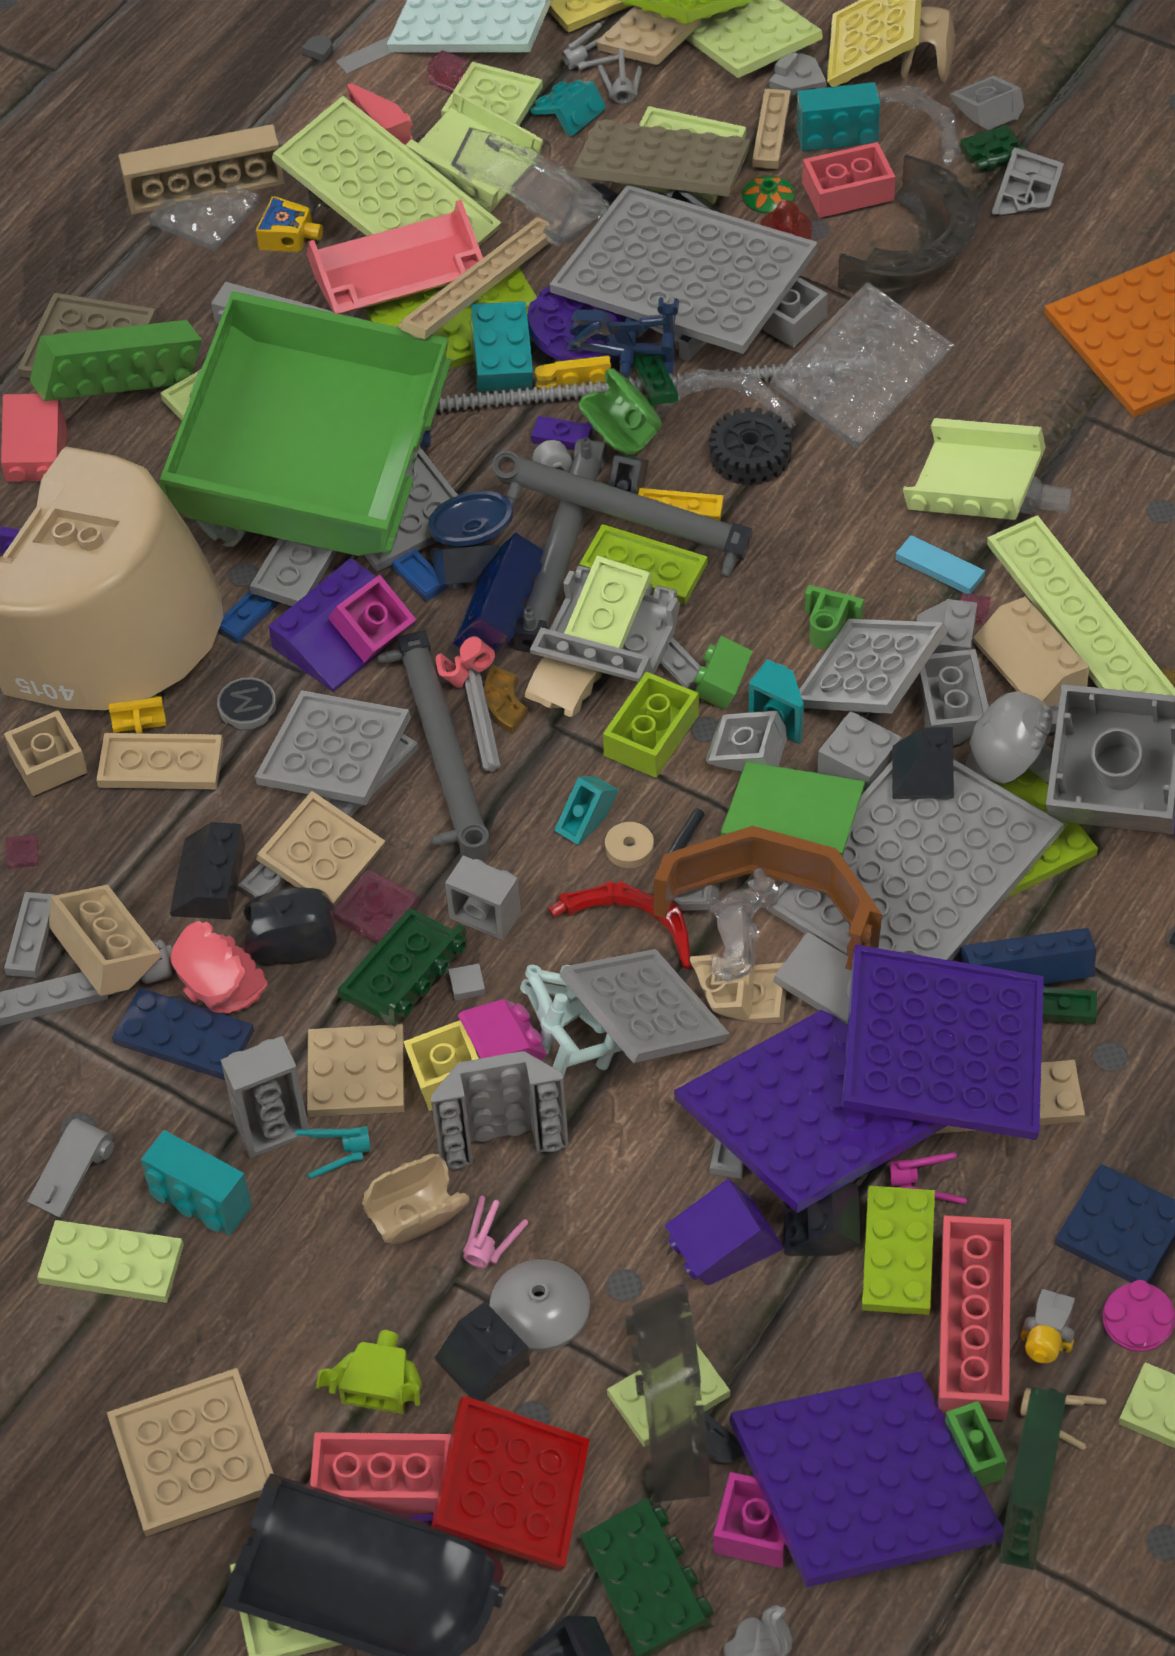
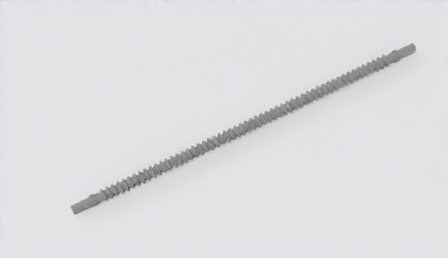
(564, 392)

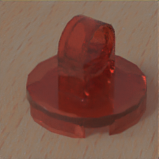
(788, 219)

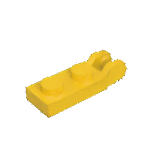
(572, 372)

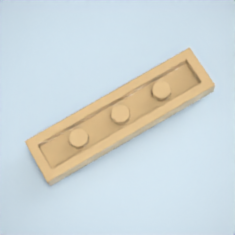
(771, 129)

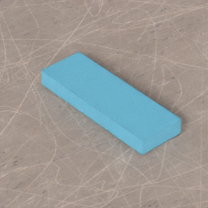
(940, 565)

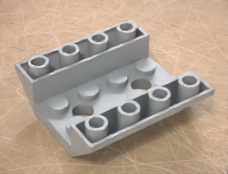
(499, 1099)

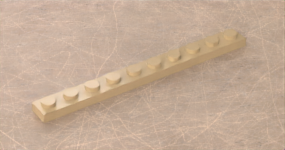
(476, 280)

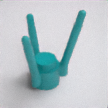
(353, 1140)

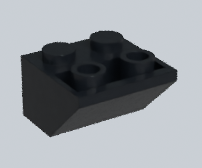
(825, 1226)

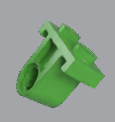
(829, 614)

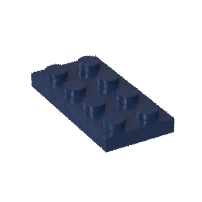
(181, 1032)

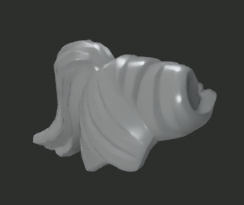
(763, 1637)

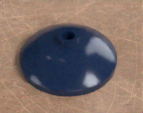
(470, 519)

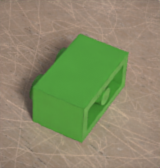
(722, 672)
(977, 1443)

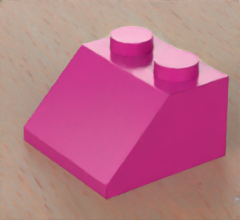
(502, 1030)

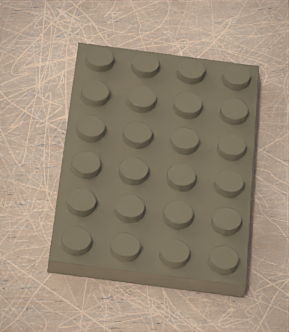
(662, 157)

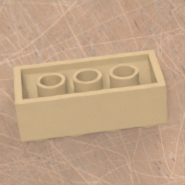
(1030, 652)
(102, 938)

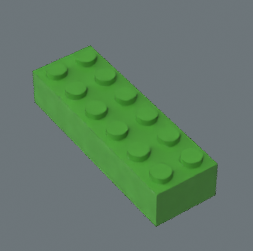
(114, 359)

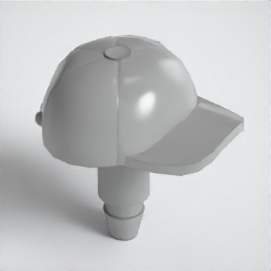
(1012, 739)

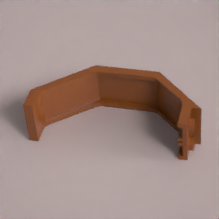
(783, 859)

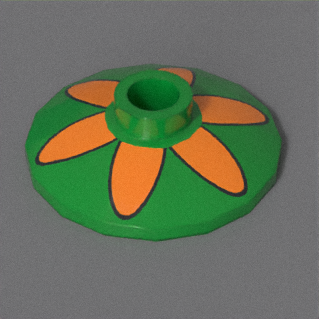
(766, 192)

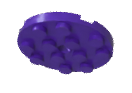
(550, 325)

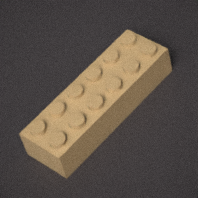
(200, 167)

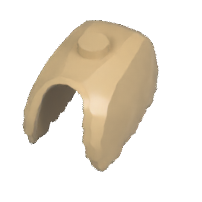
(937, 29)
(412, 1199)

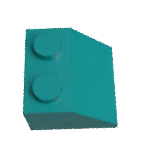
(777, 690)

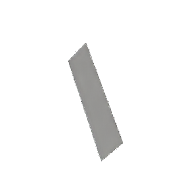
(364, 56)

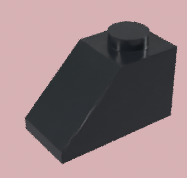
(628, 473)

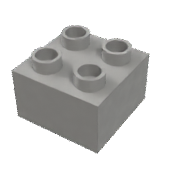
(1114, 759)

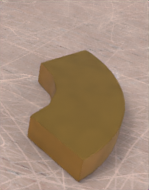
(501, 699)

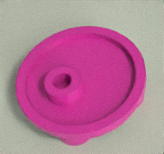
(1139, 1316)

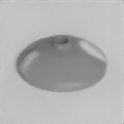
(545, 1320)

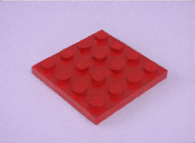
(511, 1483)

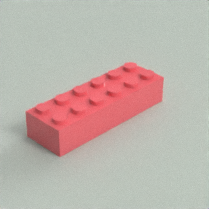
(975, 1315)

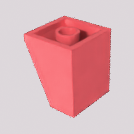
(31, 436)

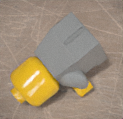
(1050, 1328)

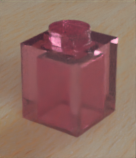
(446, 70)

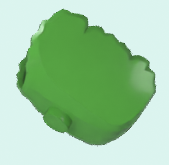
(621, 414)

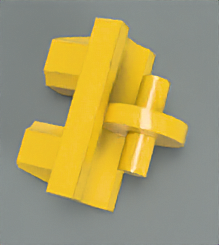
(137, 714)

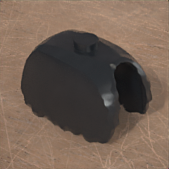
(289, 926)

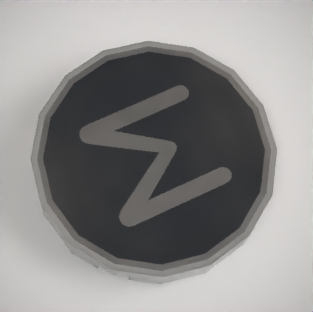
(246, 703)

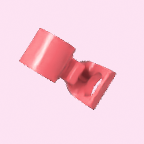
(474, 655)

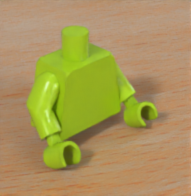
(375, 1376)

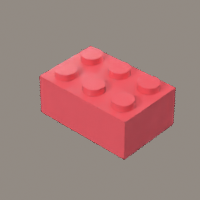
(848, 179)

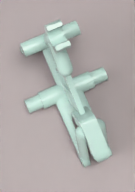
(560, 1012)

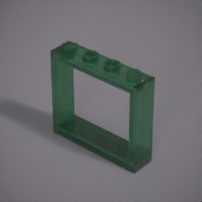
(1032, 1477)

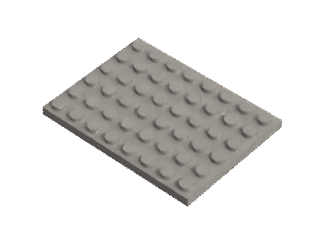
(715, 264)
(929, 864)

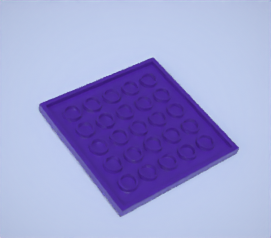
(944, 1042)
(786, 1116)
(864, 1478)

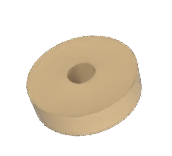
(629, 856)

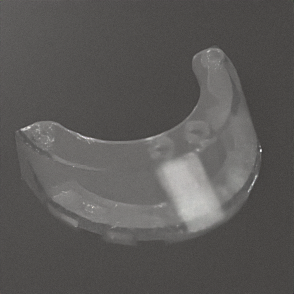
(545, 188)

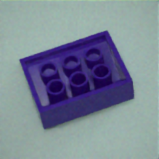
(311, 639)

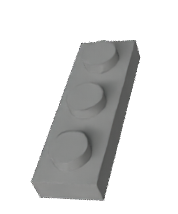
(29, 936)

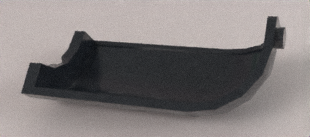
(362, 1575)

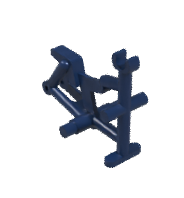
(622, 343)

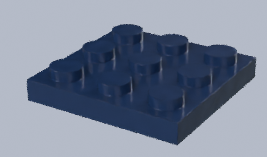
(1120, 1226)

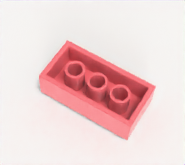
(382, 1468)

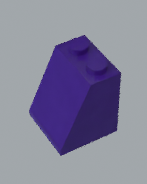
(722, 1234)

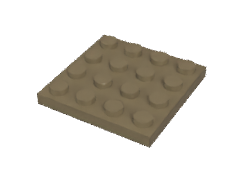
(79, 314)

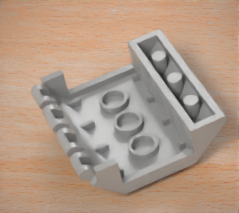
(643, 646)

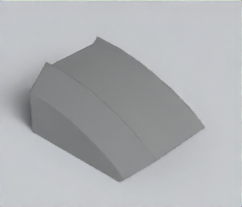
(990, 102)
(747, 738)

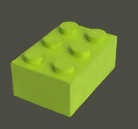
(651, 724)

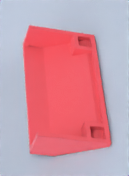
(395, 261)

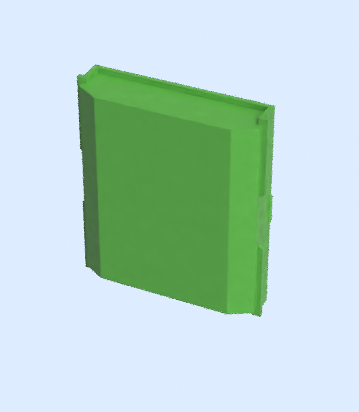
(305, 425)

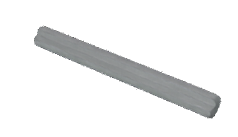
(482, 721)

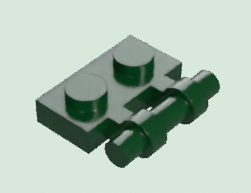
(990, 147)

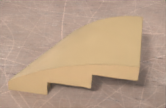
(561, 685)
(747, 998)

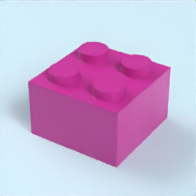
(371, 618)
(747, 1525)

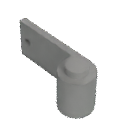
(68, 1165)

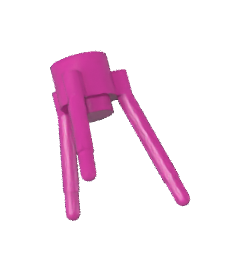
(905, 1172)

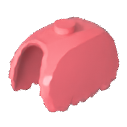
(216, 969)

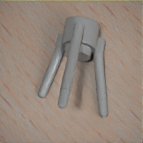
(576, 53)
(622, 90)

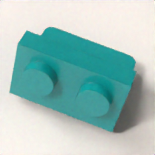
(572, 103)

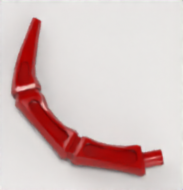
(626, 895)

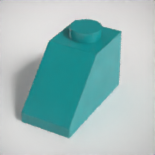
(585, 808)

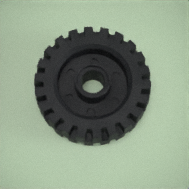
(750, 446)

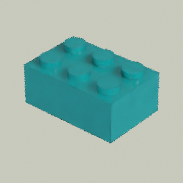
(838, 116)
(501, 346)
(196, 1183)

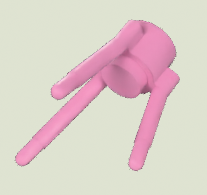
(480, 1248)

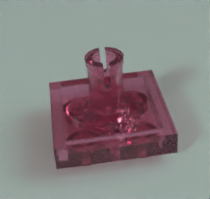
(374, 899)

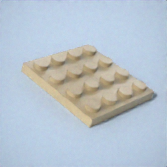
(191, 1451)

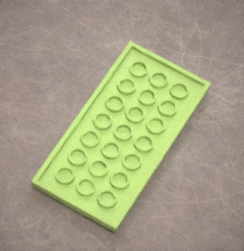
(372, 174)

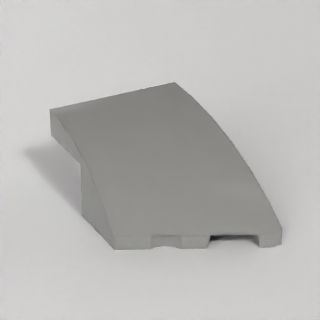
(1027, 183)

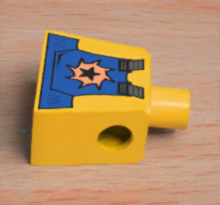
(286, 227)

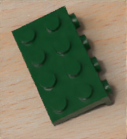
(403, 966)
(647, 1577)

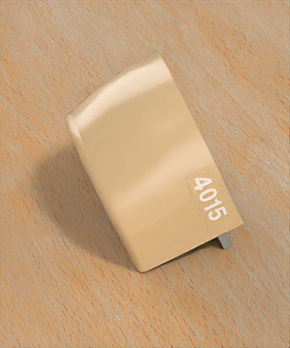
(102, 589)

